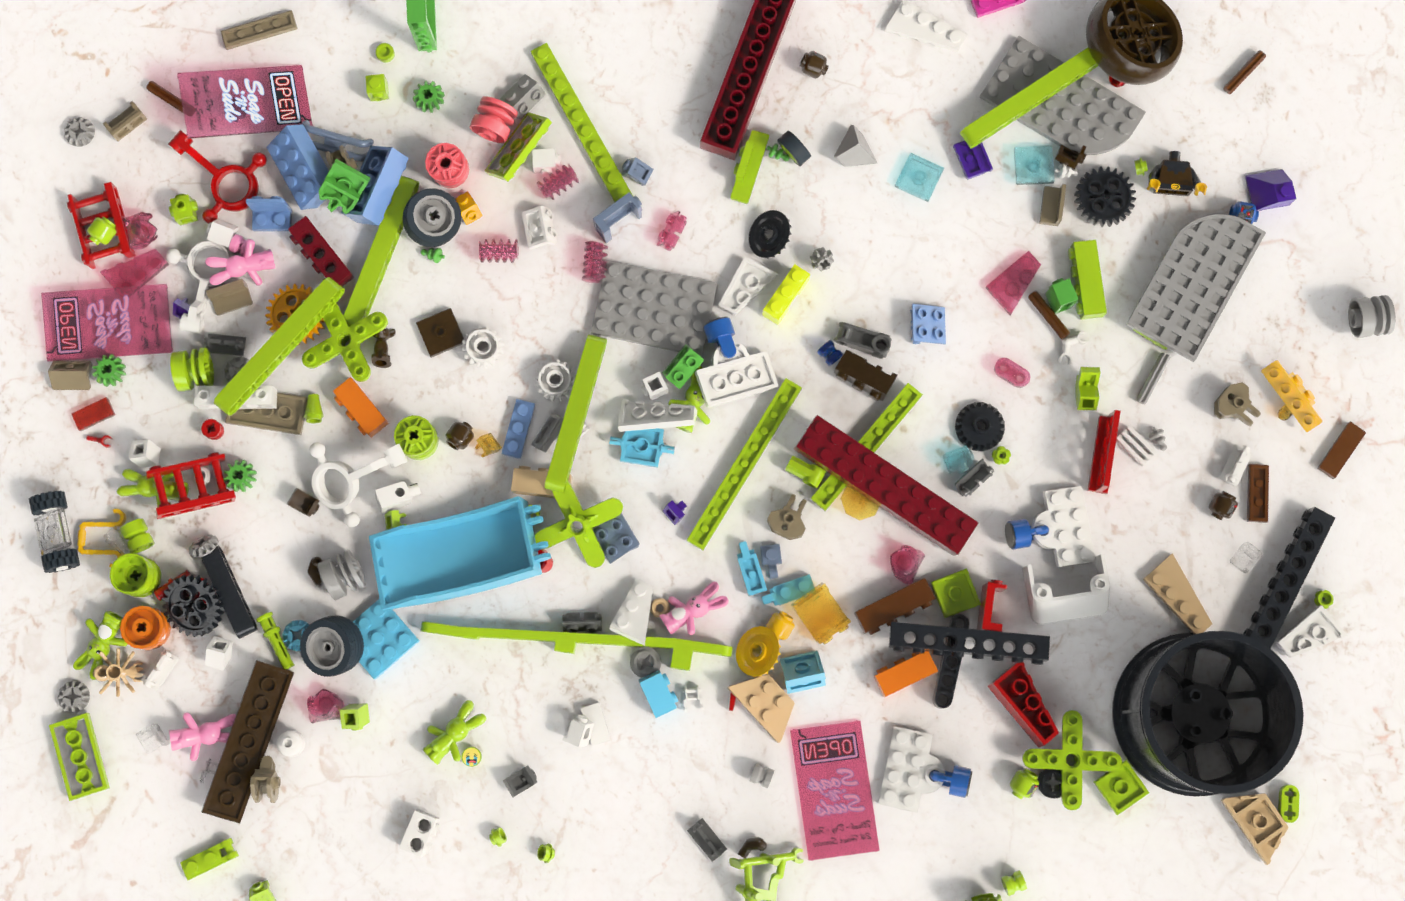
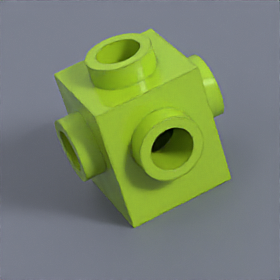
(183, 209)

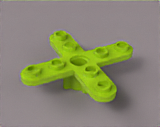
(340, 334)
(588, 518)
(1084, 760)

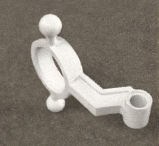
(193, 320)
(393, 456)

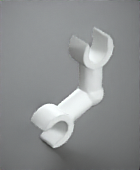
(1066, 346)

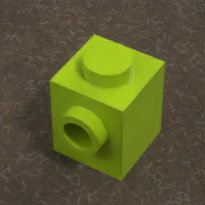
(377, 87)
(354, 716)

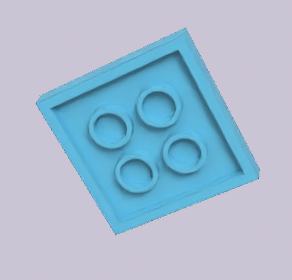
(384, 639)

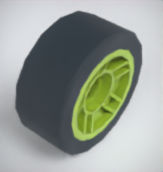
(794, 148)

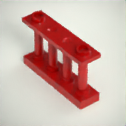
(114, 212)
(204, 499)

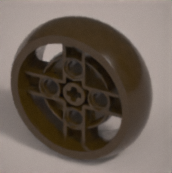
(1133, 38)

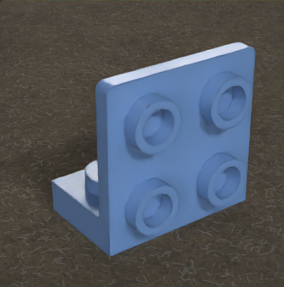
(270, 214)

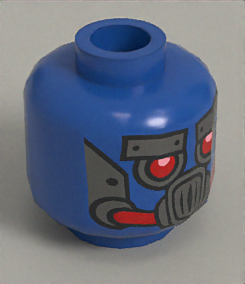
(1245, 211)

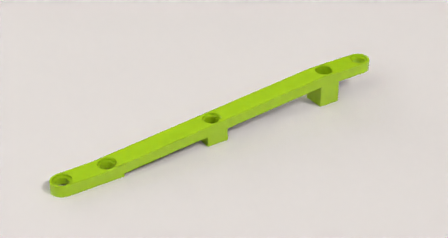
(566, 641)

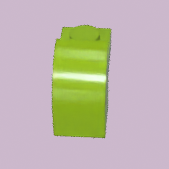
(1087, 388)

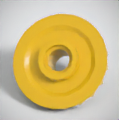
(750, 647)

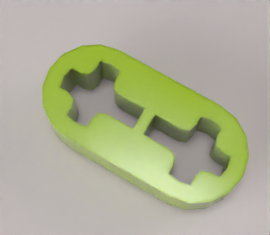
(1293, 803)

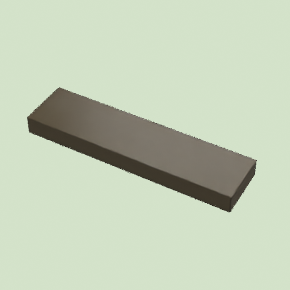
(259, 30)

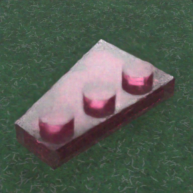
(136, 271)
(1013, 282)

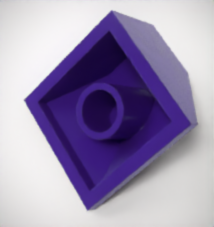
(1270, 189)

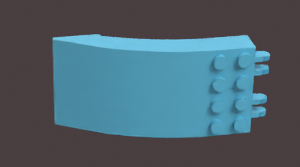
(457, 554)

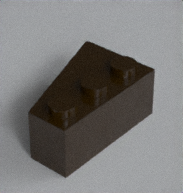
(864, 375)

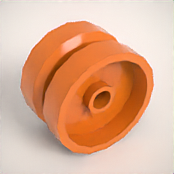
(143, 617)

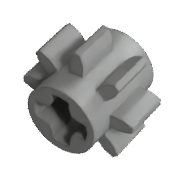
(822, 259)

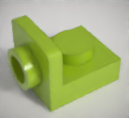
(261, 892)

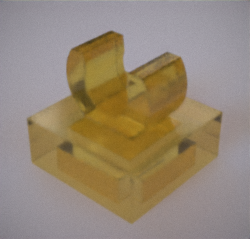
(488, 444)

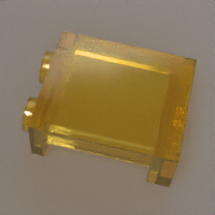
(821, 614)

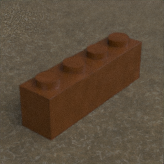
(895, 605)

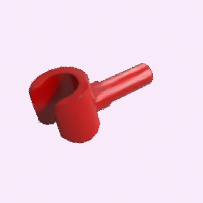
(99, 440)

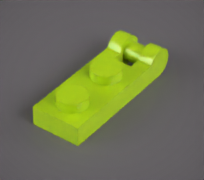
(208, 859)

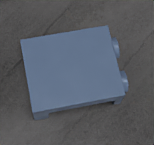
(616, 212)

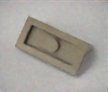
(1052, 205)
(230, 297)
(70, 375)

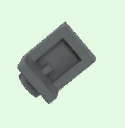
(520, 781)

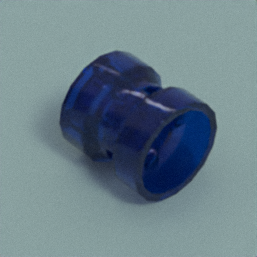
(830, 353)

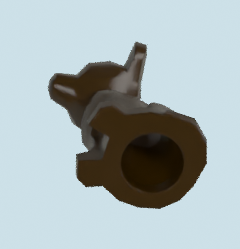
(380, 357)

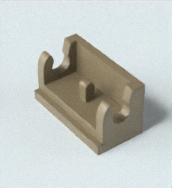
(125, 122)

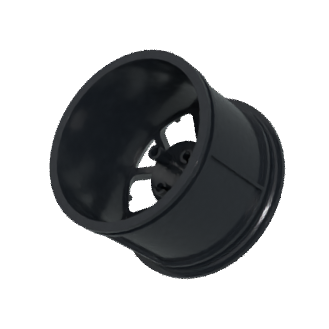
(1204, 714)

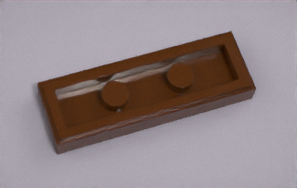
(1341, 450)
(1258, 493)

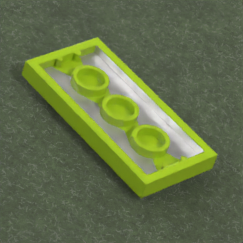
(518, 146)
(79, 756)

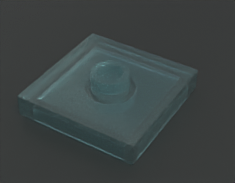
(1034, 165)
(919, 177)

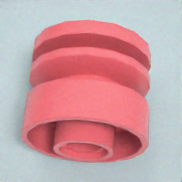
(493, 119)
(446, 154)

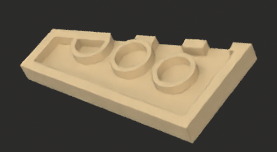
(1176, 592)

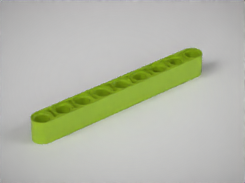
(1028, 98)
(380, 252)
(279, 346)
(575, 414)

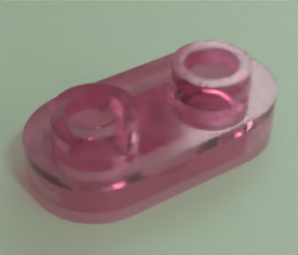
(1012, 372)

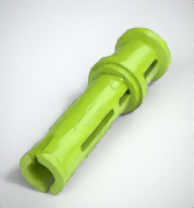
(271, 632)

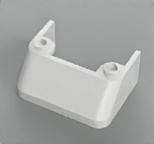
(1050, 609)

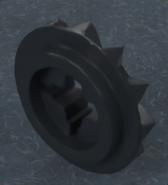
(1045, 788)

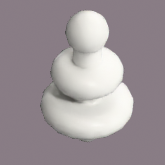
(1065, 171)

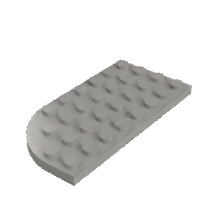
(1073, 117)
(1195, 282)

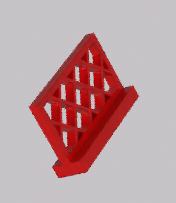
(1103, 453)

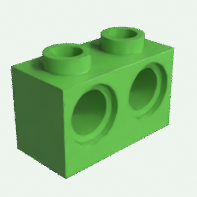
(683, 366)

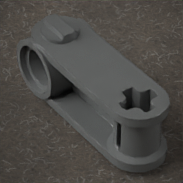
(863, 340)

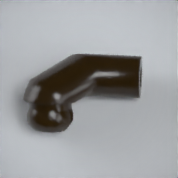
(313, 571)

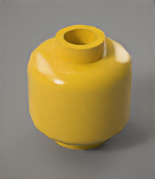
(781, 624)

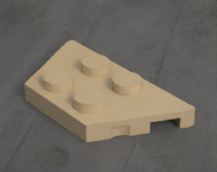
(765, 703)
(1258, 822)

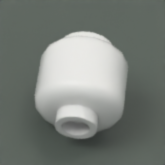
(290, 743)

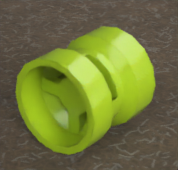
(1014, 883)

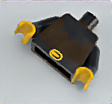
(1175, 177)

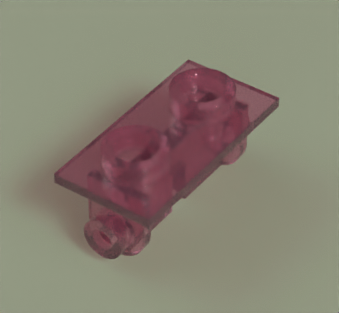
(667, 236)

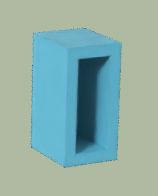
(658, 694)

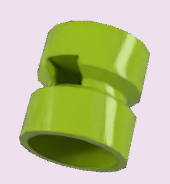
(136, 535)

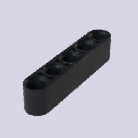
(233, 599)
(944, 669)

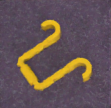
(82, 535)

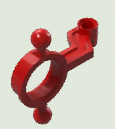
(182, 144)

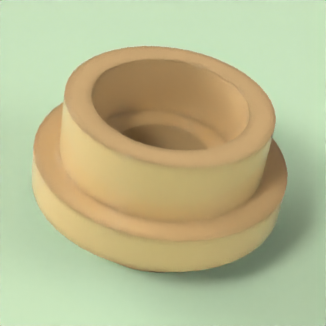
(658, 601)

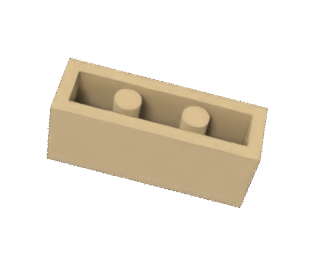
(531, 482)

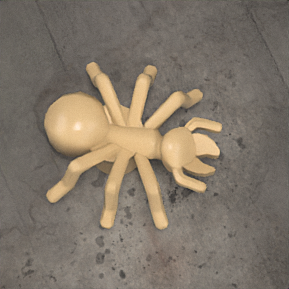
(115, 672)

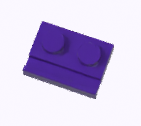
(973, 160)

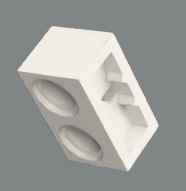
(415, 831)

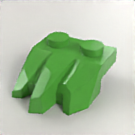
(342, 186)

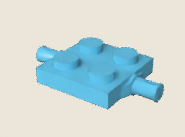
(642, 446)

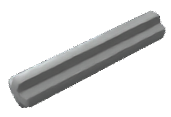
(1153, 378)

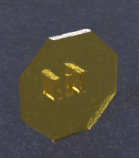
(858, 505)

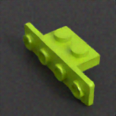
(750, 162)

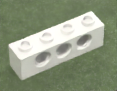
(263, 398)

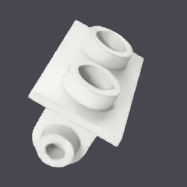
(1236, 465)
(159, 669)

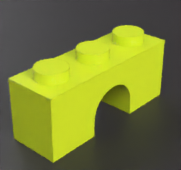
(785, 294)

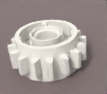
(482, 357)
(555, 390)

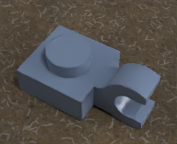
(771, 557)

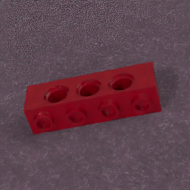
(305, 229)

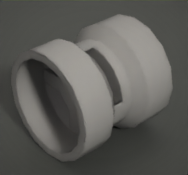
(761, 775)

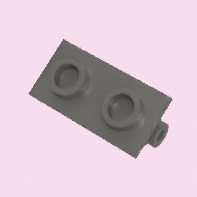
(225, 344)
(970, 481)
(591, 623)
(707, 839)

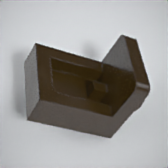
(1070, 157)
(303, 502)

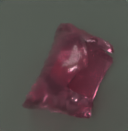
(140, 230)
(906, 563)
(324, 706)

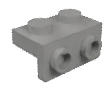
(523, 95)

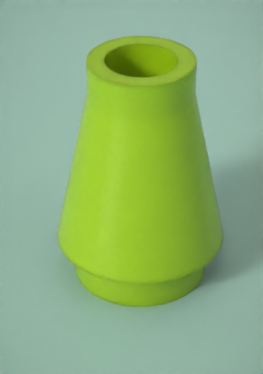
(313, 409)

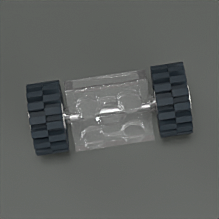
(53, 531)

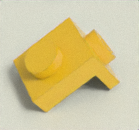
(468, 207)

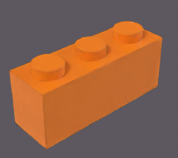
(360, 408)
(905, 673)

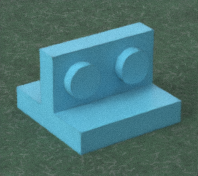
(803, 672)

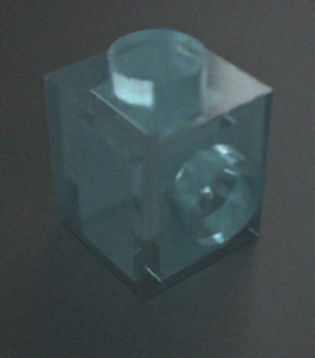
(958, 460)

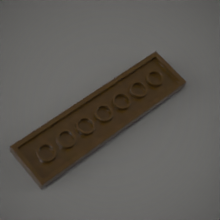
(247, 741)

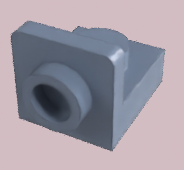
(637, 170)

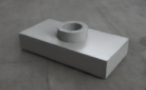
(548, 433)

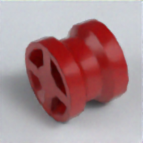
(212, 433)

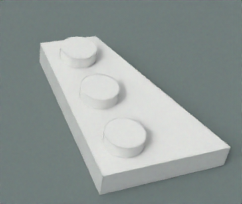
(745, 285)
(634, 612)
(1311, 632)

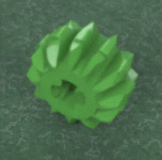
(427, 90)
(106, 377)
(247, 473)

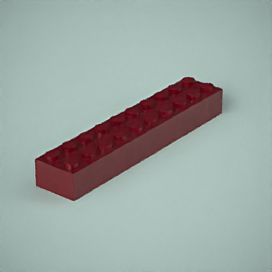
(746, 77)
(886, 485)

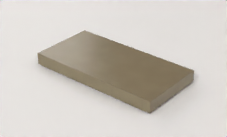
(285, 419)

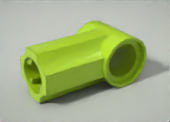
(810, 474)

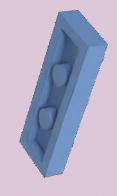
(518, 429)

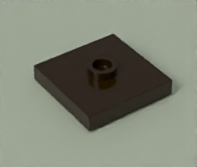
(440, 332)

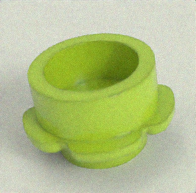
(1141, 166)
(1001, 460)
(1323, 594)
(498, 837)
(545, 853)

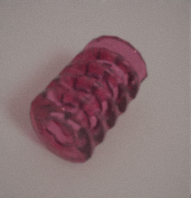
(557, 182)
(498, 251)
(594, 262)

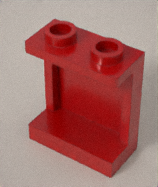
(986, 606)

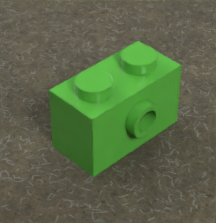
(1061, 295)

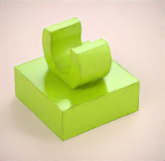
(392, 519)

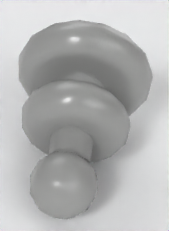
(1156, 434)

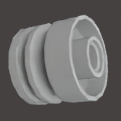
(1371, 316)
(338, 576)

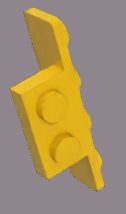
(1293, 395)

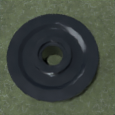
(769, 234)
(973, 437)

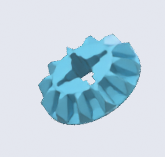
(288, 636)

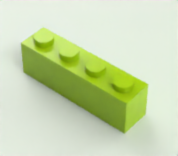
(1087, 279)

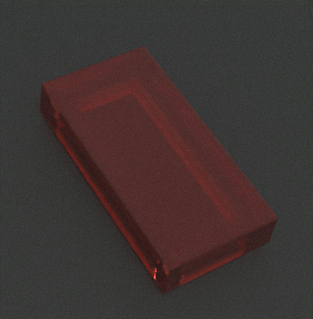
(93, 414)

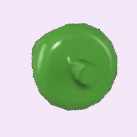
(779, 153)
(435, 254)

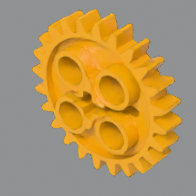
(281, 307)

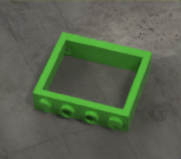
(422, 23)

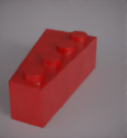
(1024, 703)

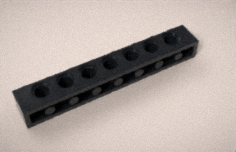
(1322, 522)
(1039, 643)

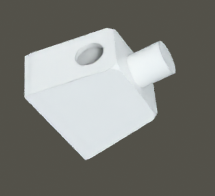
(388, 499)

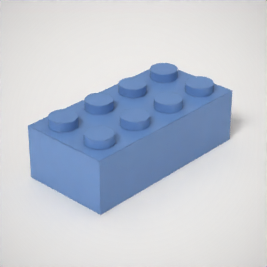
(299, 165)
(384, 168)

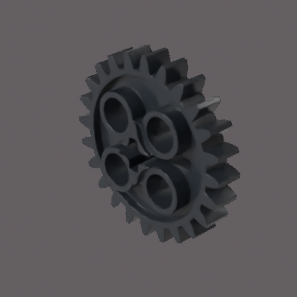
(1101, 181)
(208, 614)

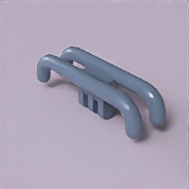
(334, 140)

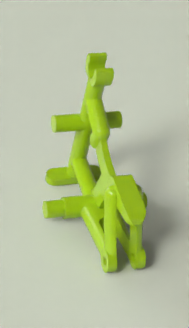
(751, 893)

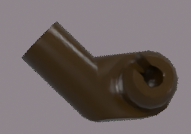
(752, 844)

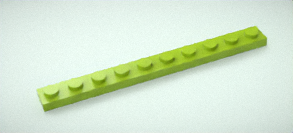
(580, 122)
(744, 464)

